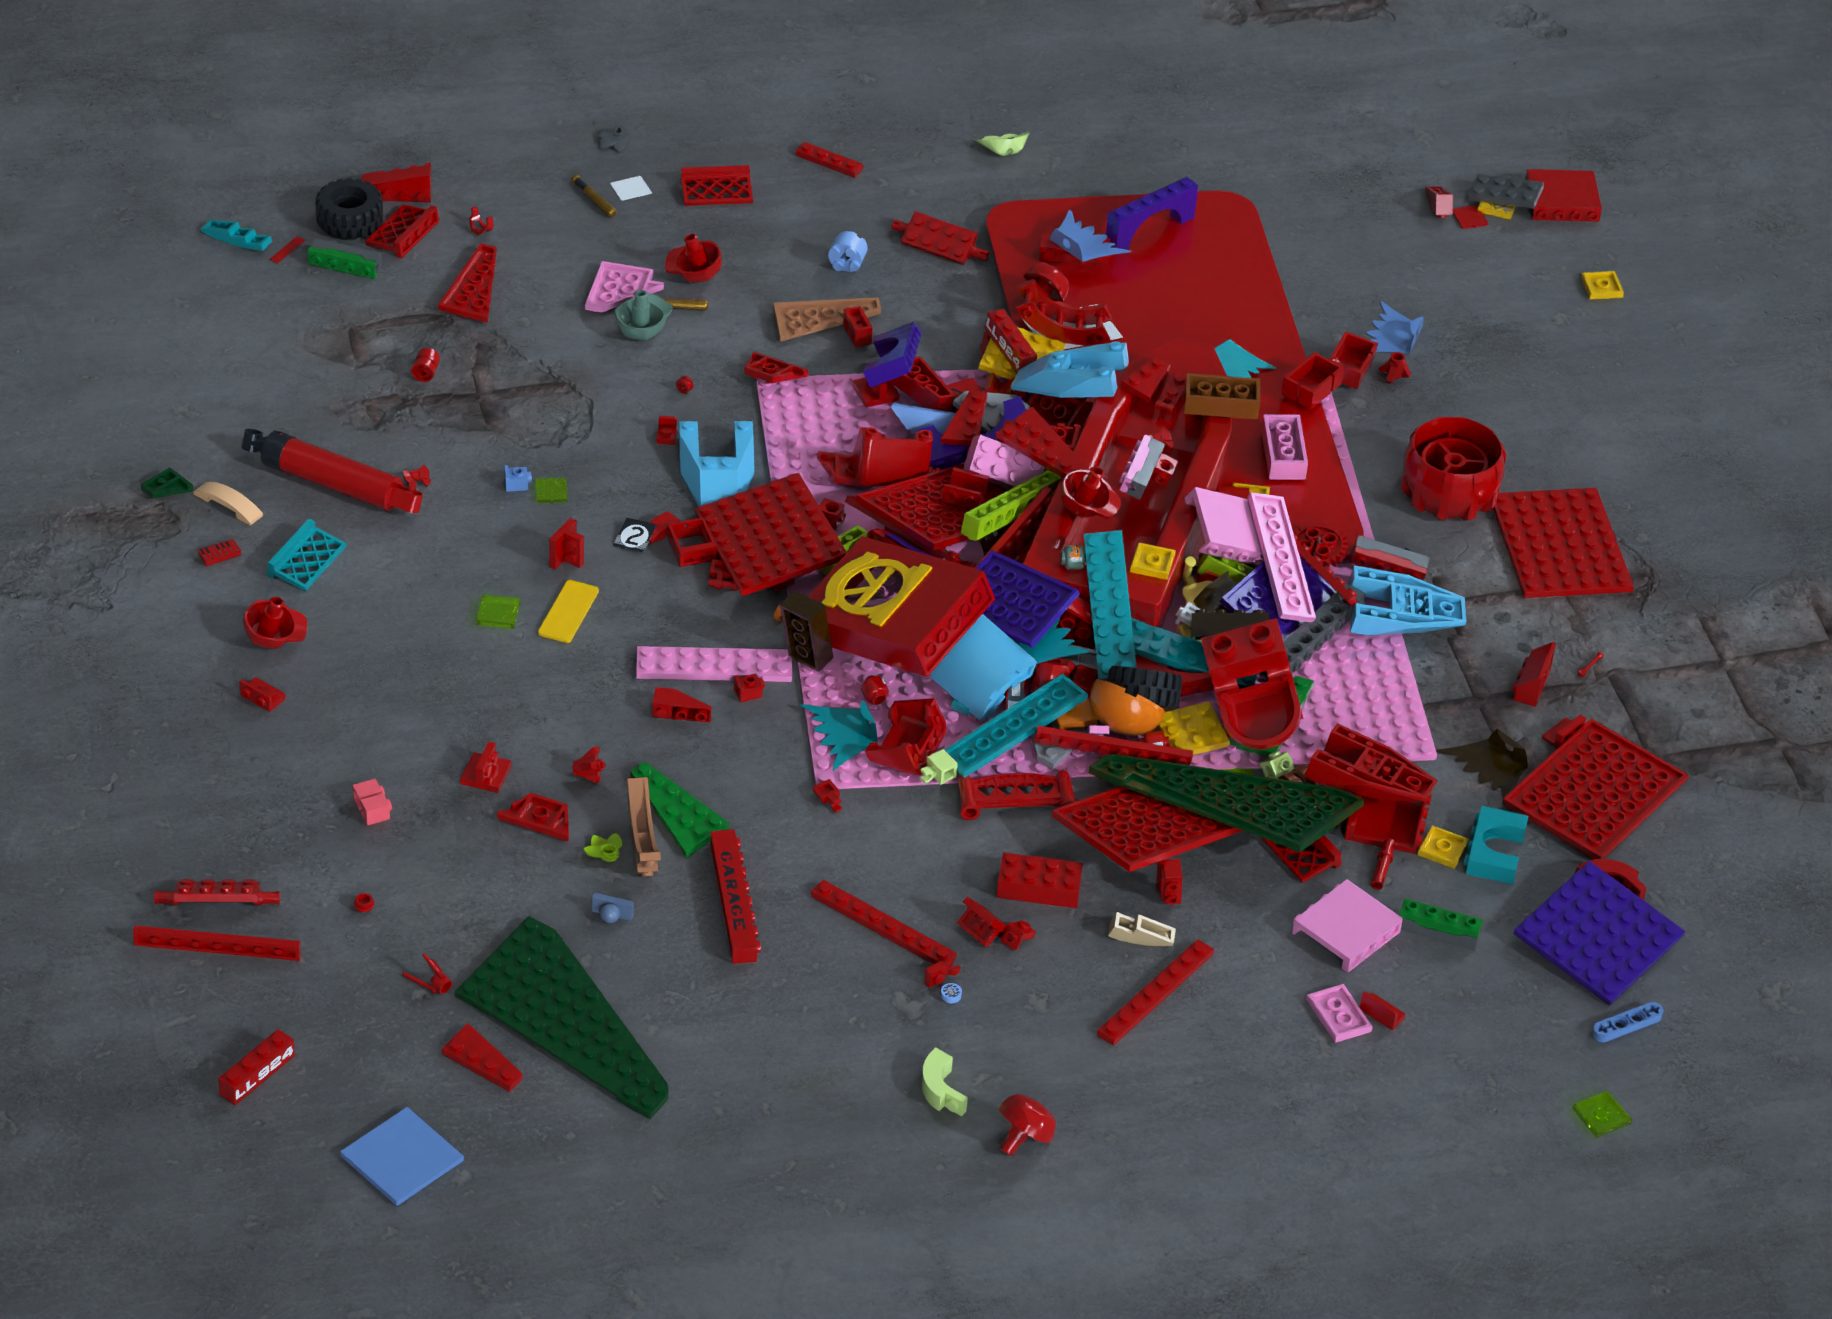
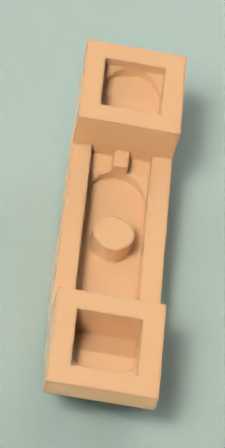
(230, 498)

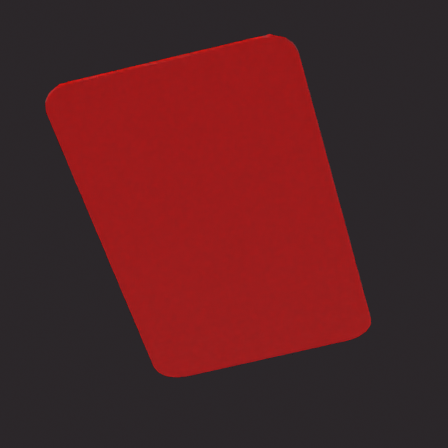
(1203, 284)

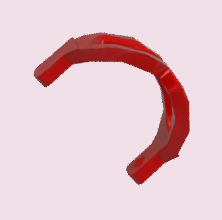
(475, 217)

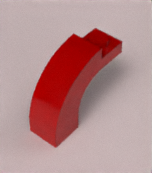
(1620, 872)

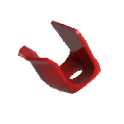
(1050, 670)

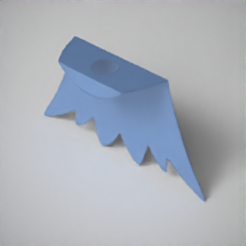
(1082, 242)
(1396, 332)

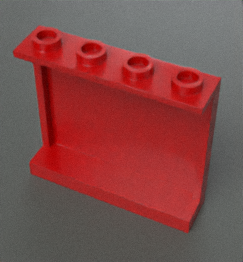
(1566, 195)
(1391, 820)

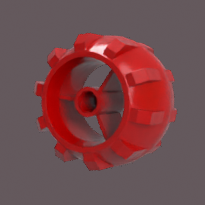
(1453, 468)

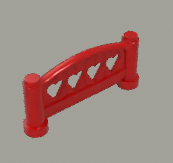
(973, 799)

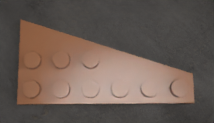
(807, 317)

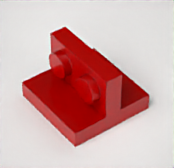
(877, 394)
(566, 546)
(486, 770)
(980, 922)

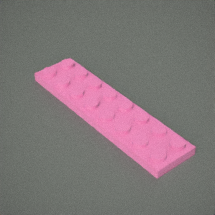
(1281, 557)
(713, 663)

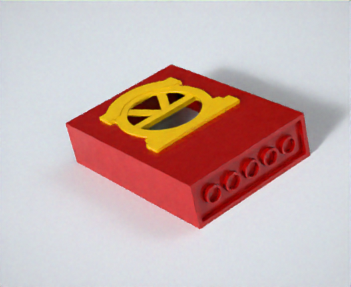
(919, 622)

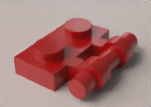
(720, 572)

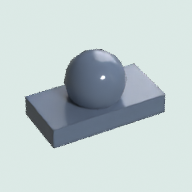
(612, 908)

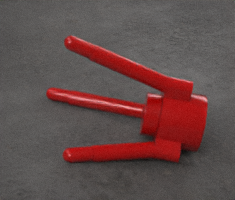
(439, 980)

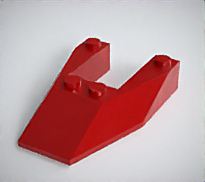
(1376, 770)

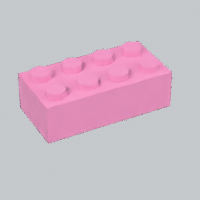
(1284, 447)
(1000, 462)

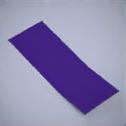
(905, 543)

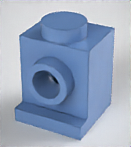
(516, 478)

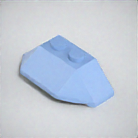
(917, 417)

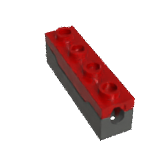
(1389, 558)

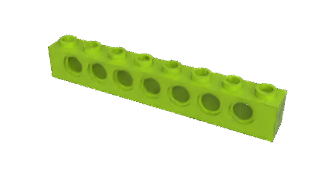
(1006, 506)

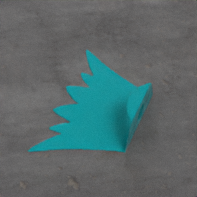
(1238, 361)
(1052, 646)
(846, 729)

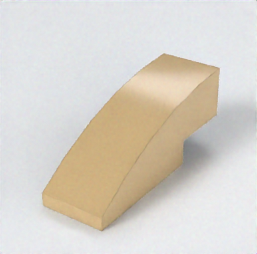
(1141, 931)

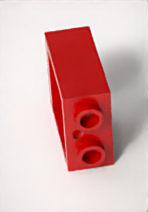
(692, 554)

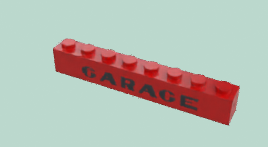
(734, 896)

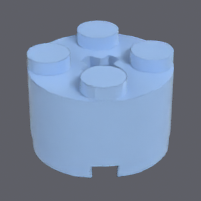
(847, 252)

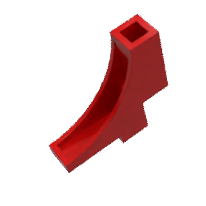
(1192, 682)

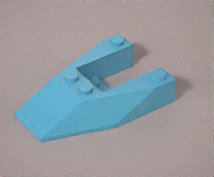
(1075, 372)
(716, 477)
(1413, 604)

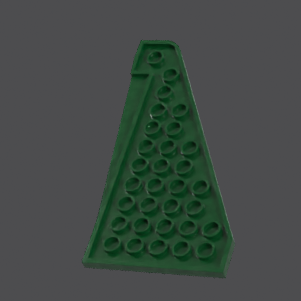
(1264, 806)
(551, 1000)

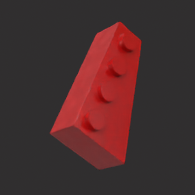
(403, 185)

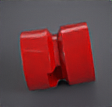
(425, 364)

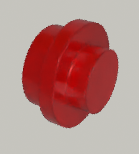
(364, 902)

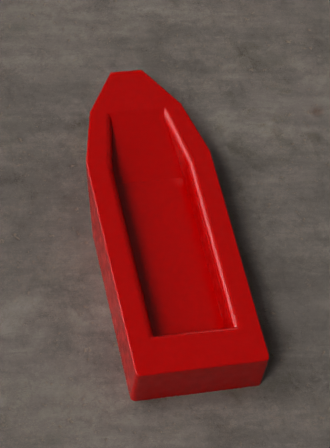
(1161, 513)

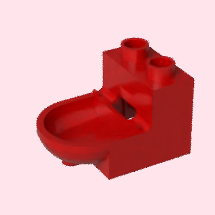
(1261, 713)

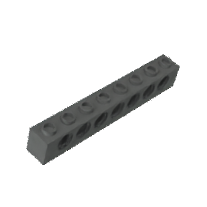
(1312, 635)

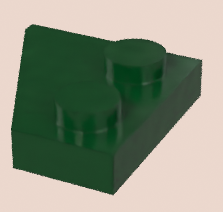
(166, 484)

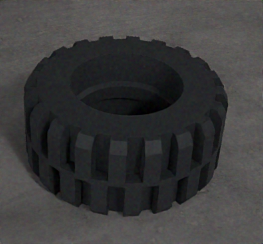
(349, 208)
(1156, 686)

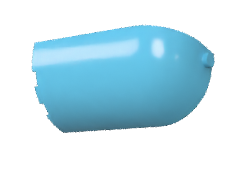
(983, 668)

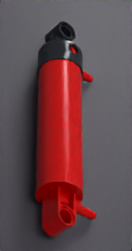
(332, 470)

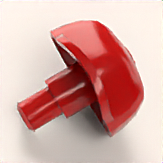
(695, 261)
(1049, 280)
(1088, 494)
(273, 623)
(1027, 1119)

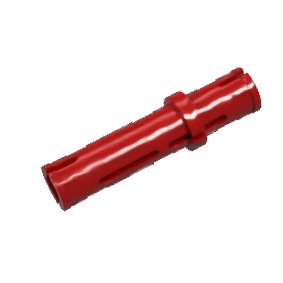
(1384, 857)

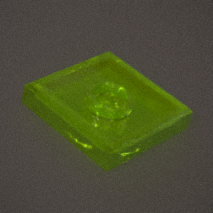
(498, 611)
(1602, 1114)

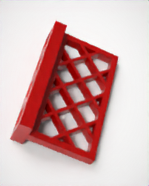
(716, 175)
(410, 234)
(1322, 845)

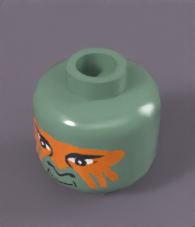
(1073, 557)

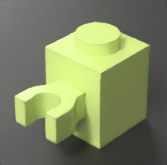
(940, 767)

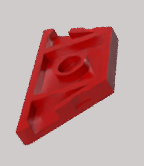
(772, 369)
(839, 468)
(539, 815)

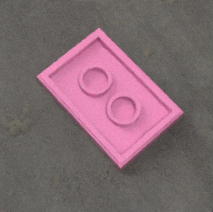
(1339, 1013)

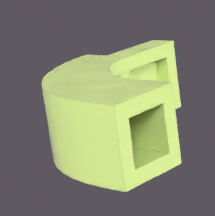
(936, 1091)

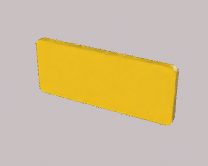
(568, 611)

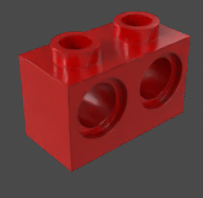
(857, 326)

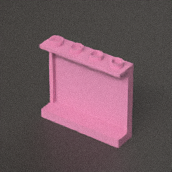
(1226, 526)
(1349, 923)

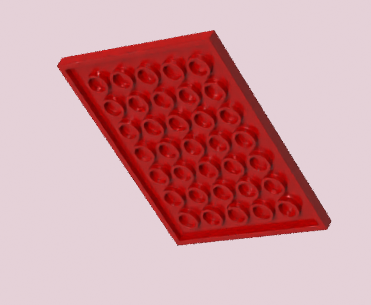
(918, 510)
(771, 534)
(1561, 543)
(1595, 789)
(1138, 828)

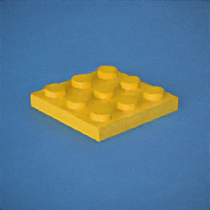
(1194, 728)

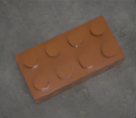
(1222, 396)

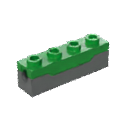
(345, 258)
(1440, 924)

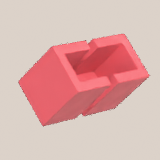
(372, 801)

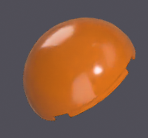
(1122, 711)

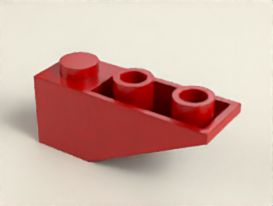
(673, 704)

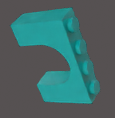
(1484, 861)

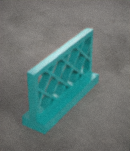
(293, 549)

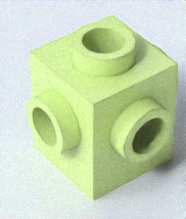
(1277, 764)

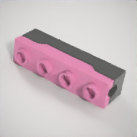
(1141, 466)

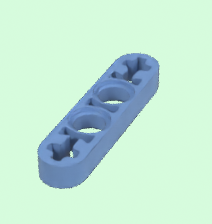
(1643, 1012)

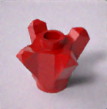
(1395, 367)
(589, 765)

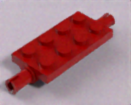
(940, 238)
(211, 891)

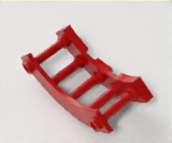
(1038, 305)

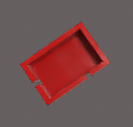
(1355, 356)
(1312, 380)

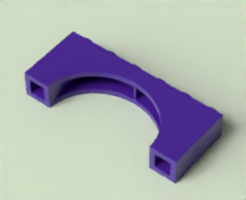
(1125, 220)
(897, 353)
(948, 455)

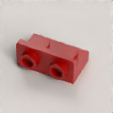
(261, 693)

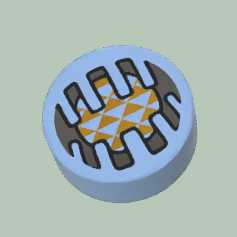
(951, 993)

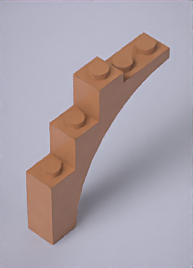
(641, 826)

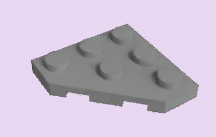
(994, 408)
(1052, 755)

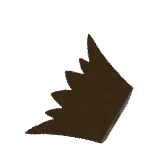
(1211, 595)
(1493, 760)

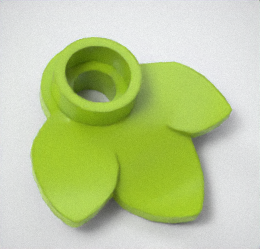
(605, 849)

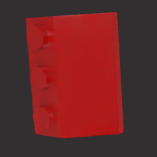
(1059, 409)
(1534, 675)

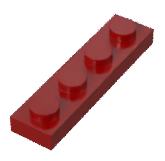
(829, 159)

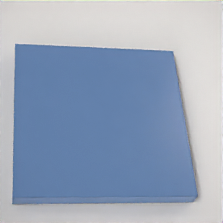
(402, 1156)

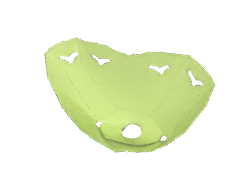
(1004, 145)

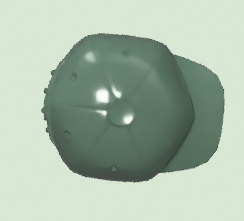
(642, 316)

